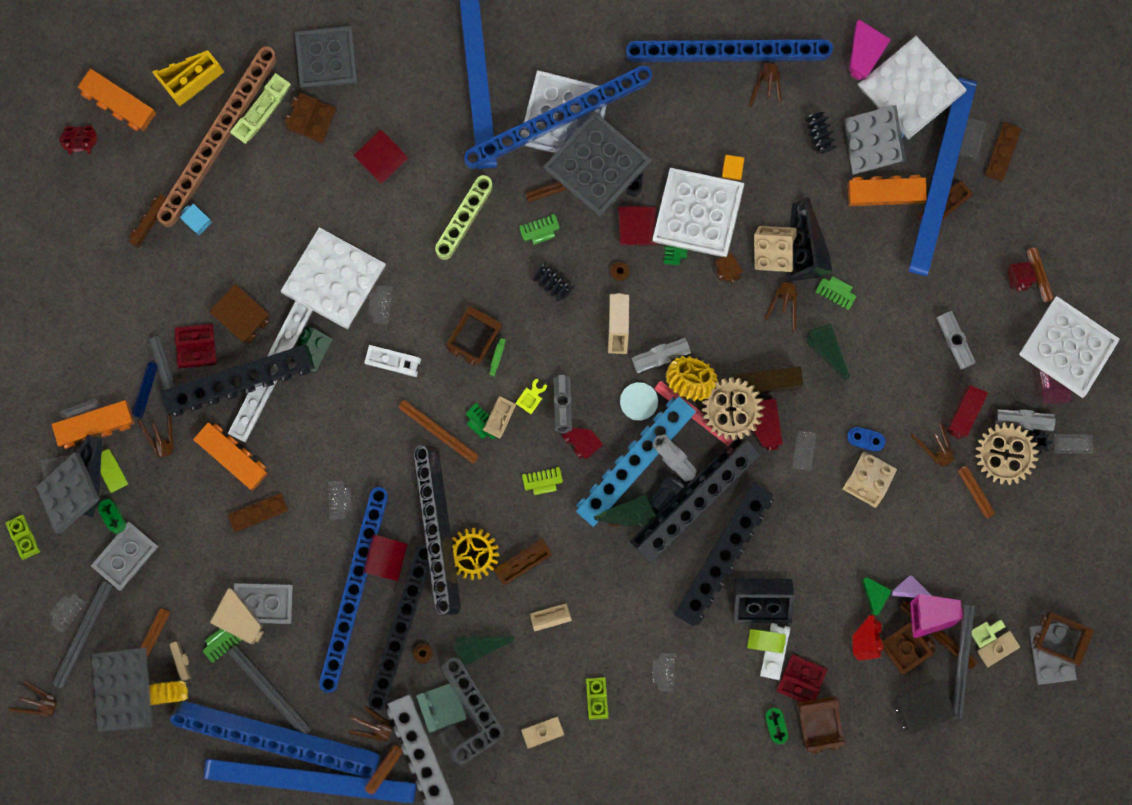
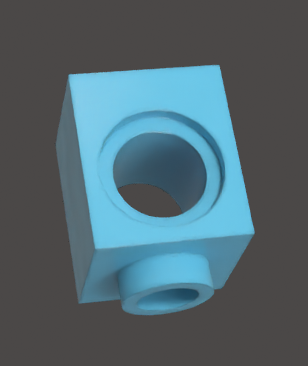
(195, 219)

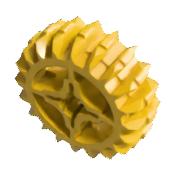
(691, 378)
(477, 570)
(168, 692)

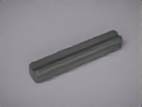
(162, 363)

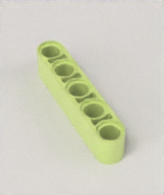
(465, 207)

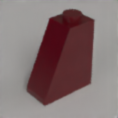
(966, 411)
(768, 432)

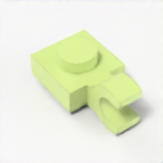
(985, 634)

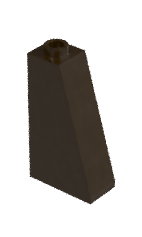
(773, 380)

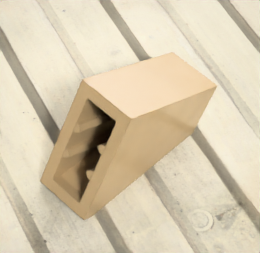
(618, 323)
(237, 618)

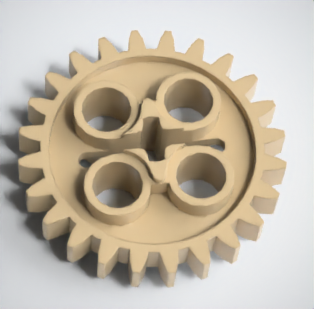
(749, 408)
(1004, 471)

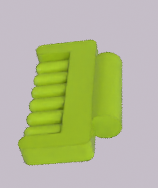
(545, 485)

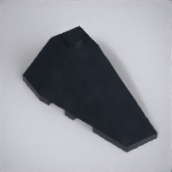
(810, 251)
(91, 455)

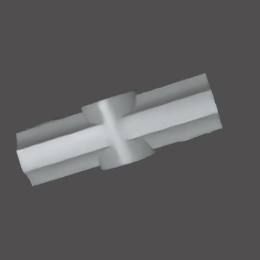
(951, 328)
(661, 355)
(1026, 418)
(674, 457)

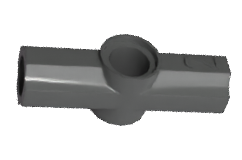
(562, 413)

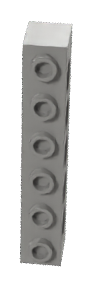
(407, 705)

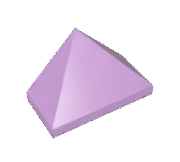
(909, 588)

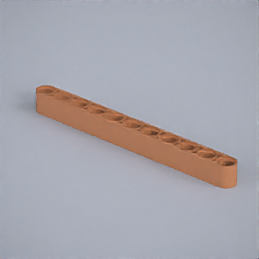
(217, 127)

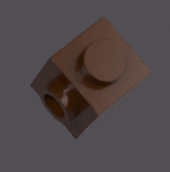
(728, 269)

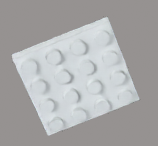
(915, 84)
(549, 93)
(698, 212)
(333, 278)
(1069, 347)

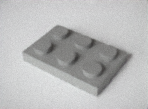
(124, 556)
(267, 601)
(1048, 668)

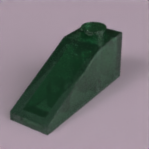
(827, 347)
(629, 513)
(473, 648)

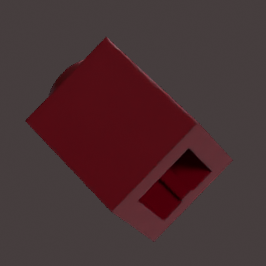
(1021, 276)
(584, 441)

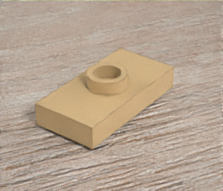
(499, 417)
(550, 617)
(998, 649)
(181, 661)
(542, 732)

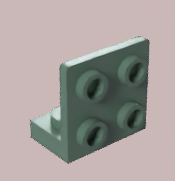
(441, 707)

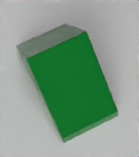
(875, 594)

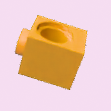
(733, 168)

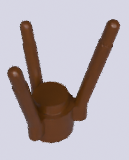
(770, 74)
(787, 294)
(161, 448)
(944, 455)
(46, 705)
(382, 730)

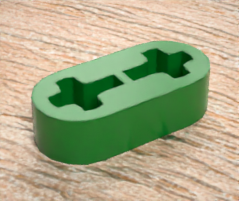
(115, 514)
(772, 727)

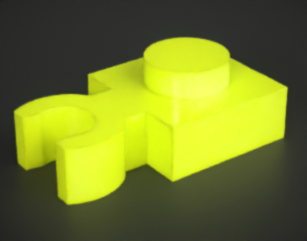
(529, 399)

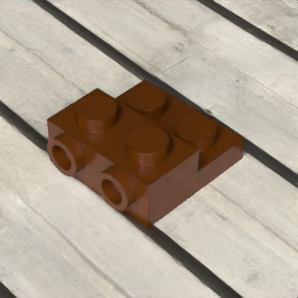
(310, 118)
(907, 650)

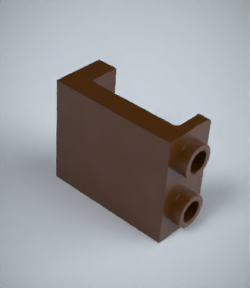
(240, 314)
(821, 724)

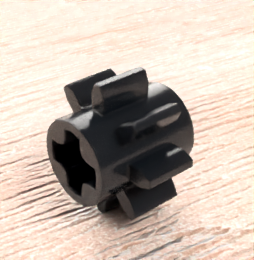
(1045, 443)

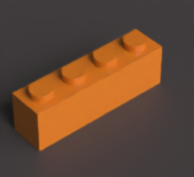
(117, 100)
(887, 191)
(93, 423)
(230, 456)

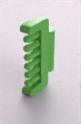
(540, 234)
(839, 287)
(497, 356)
(216, 640)

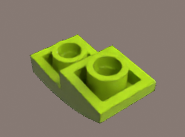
(111, 472)
(23, 537)
(766, 641)
(597, 698)

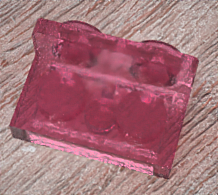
(1053, 391)

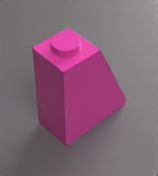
(866, 50)
(934, 614)

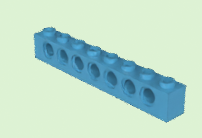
(584, 506)

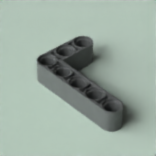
(473, 711)

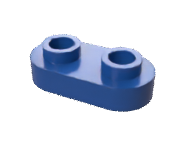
(866, 439)

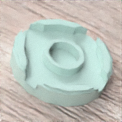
(638, 401)

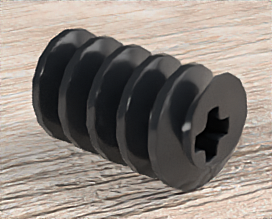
(819, 132)
(552, 282)

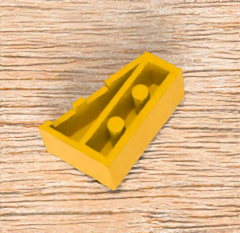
(189, 77)

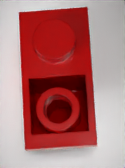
(867, 640)

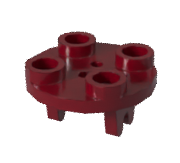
(78, 139)

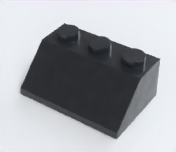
(763, 600)

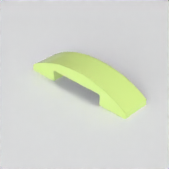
(261, 109)

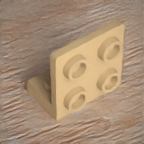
(774, 248)
(870, 479)

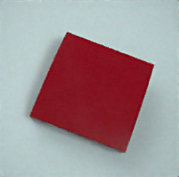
(380, 156)
(637, 225)
(195, 346)
(385, 558)
(801, 679)

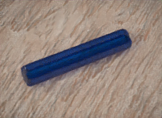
(145, 390)

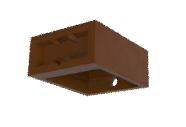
(482, 318)
(1081, 646)

